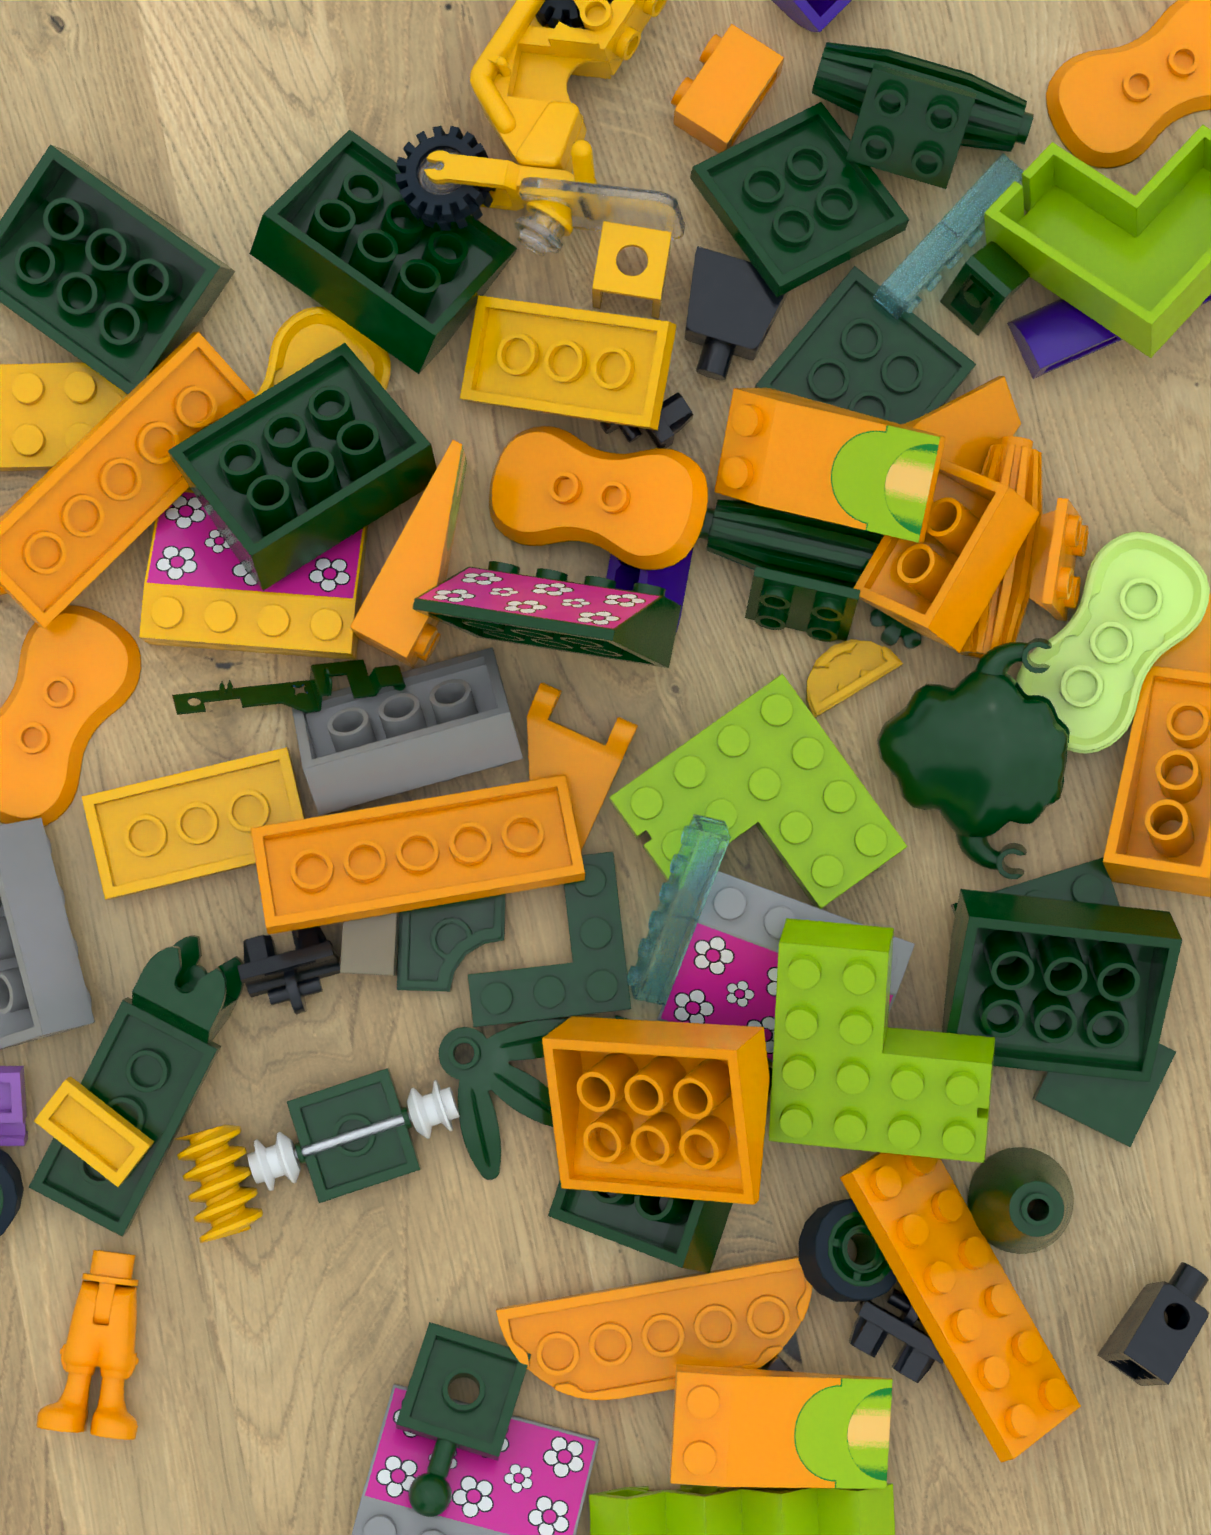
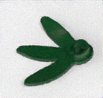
(492, 1072)

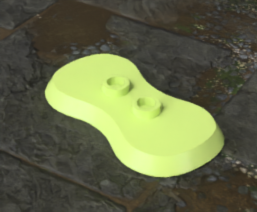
(1133, 608)

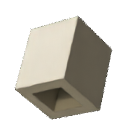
(370, 945)

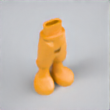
(103, 1337)

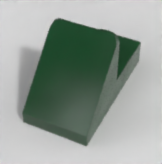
(984, 286)

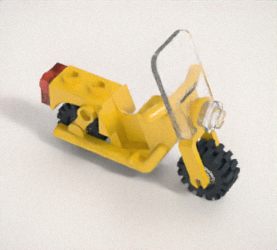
(527, 103)

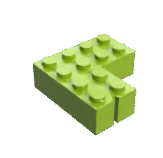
(1113, 254)
(770, 770)
(851, 1077)

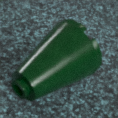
(1003, 1191)

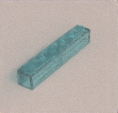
(946, 240)
(679, 909)

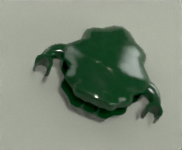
(980, 753)

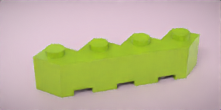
(742, 1511)

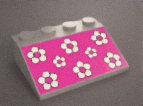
(734, 958)
(528, 1491)

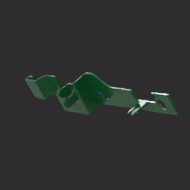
(284, 693)

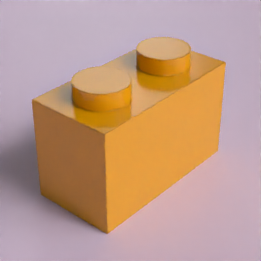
(727, 88)

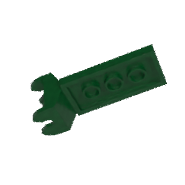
(148, 1075)

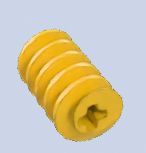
(219, 1182)

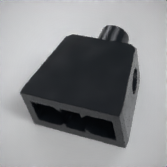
(728, 311)
(1144, 1343)

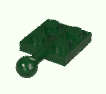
(470, 1427)

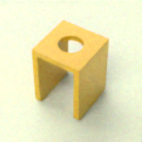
(645, 285)

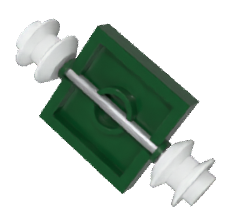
(353, 1135)

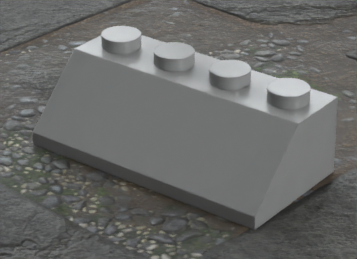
(436, 729)
(38, 955)

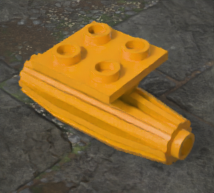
(1045, 560)

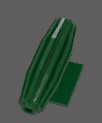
(916, 111)
(799, 562)

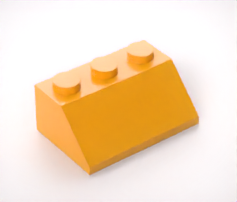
(953, 574)

